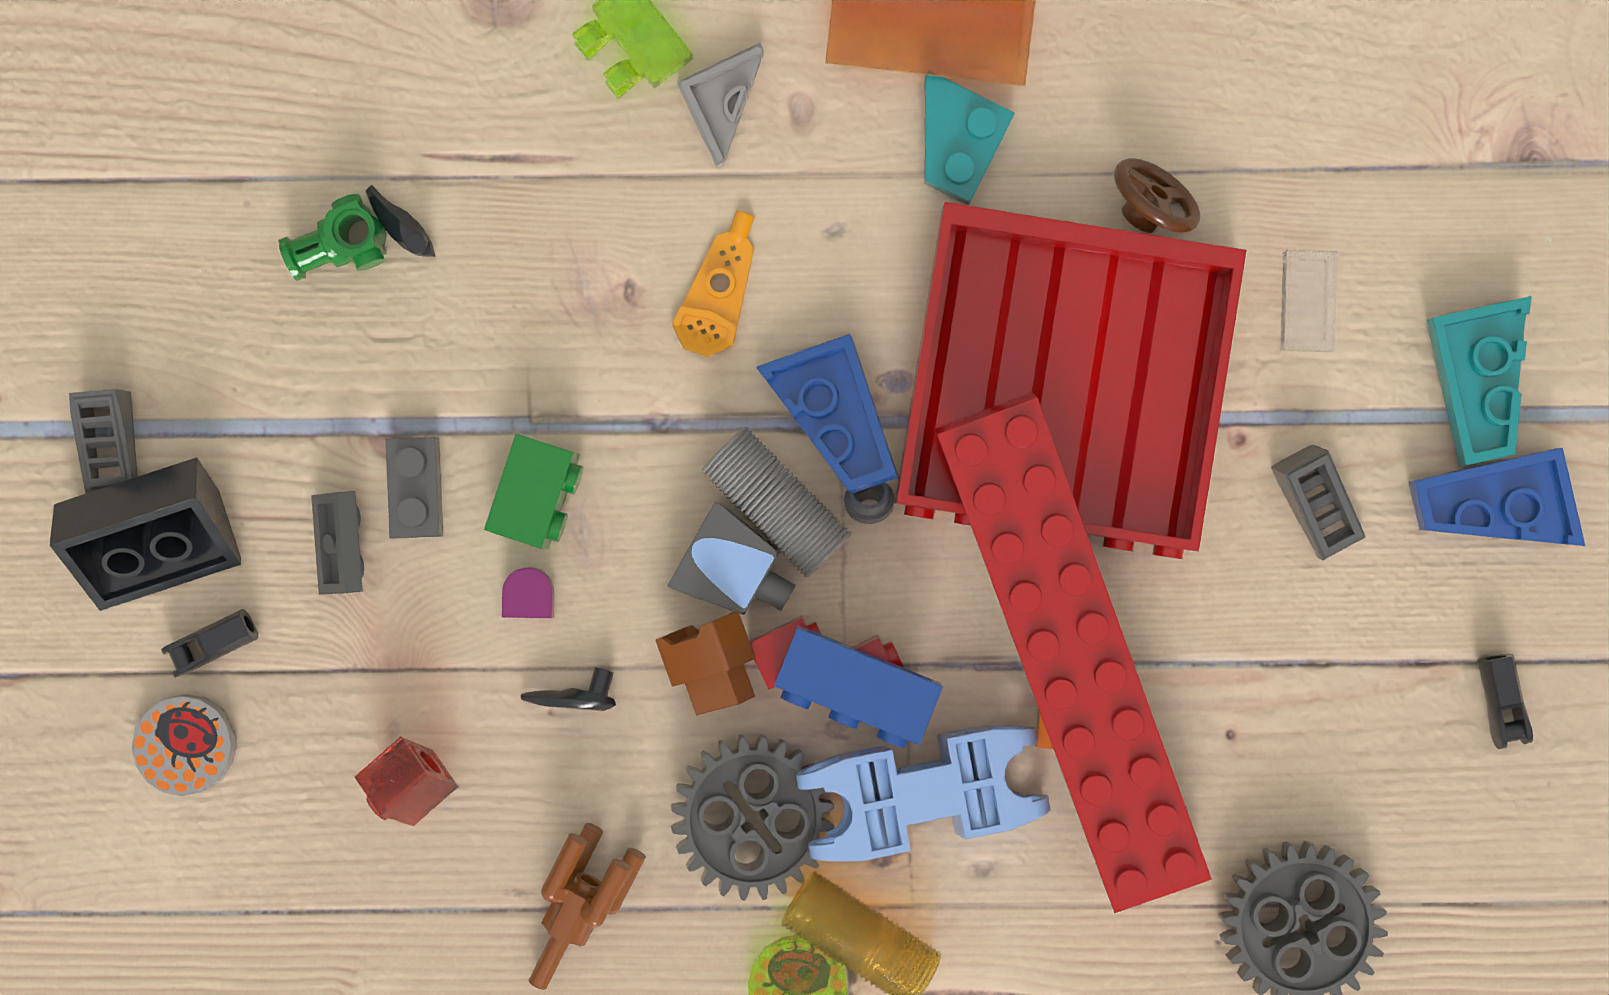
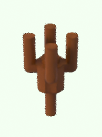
(580, 899)

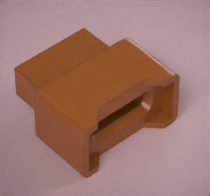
(710, 662)

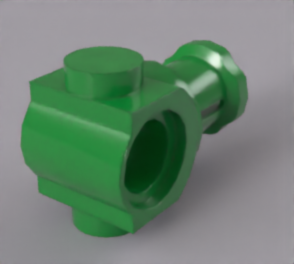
(332, 241)

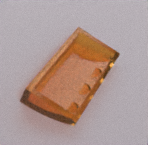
(934, 37)

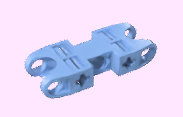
(886, 799)

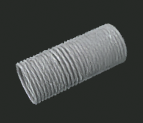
(785, 515)

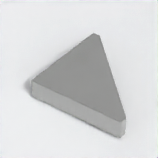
(719, 98)

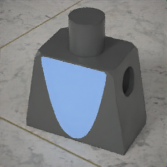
(730, 565)

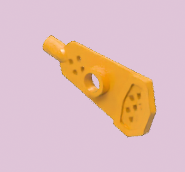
(714, 307)

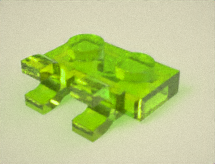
(643, 34)

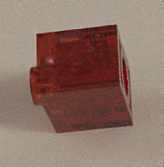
(405, 782)

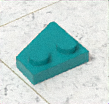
(959, 137)

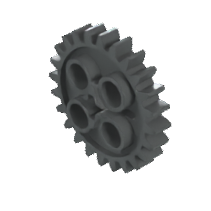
(716, 844)
(1284, 881)

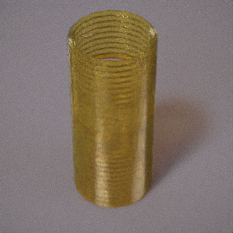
(849, 929)

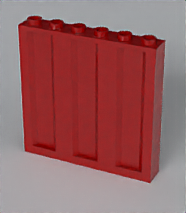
(1114, 340)

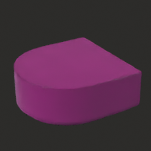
(528, 594)

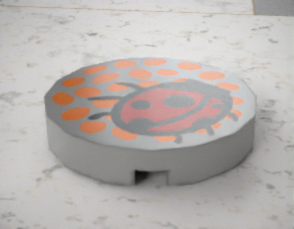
(184, 745)

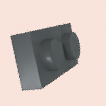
(414, 487)
(337, 543)

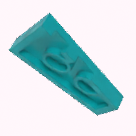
(1479, 376)

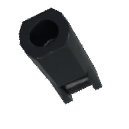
(214, 641)
(1501, 693)

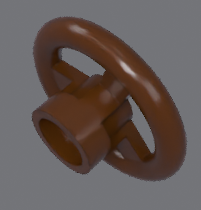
(1150, 202)

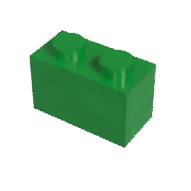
(534, 492)

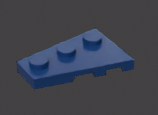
(835, 409)

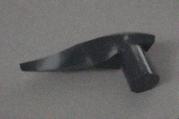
(400, 225)
(594, 699)

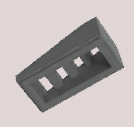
(84, 425)
(1294, 490)

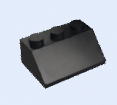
(144, 534)

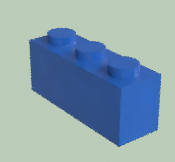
(857, 687)

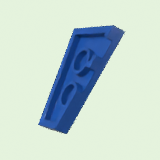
(1503, 499)

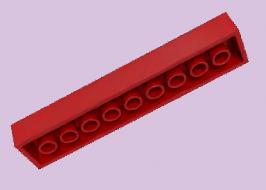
(1073, 652)

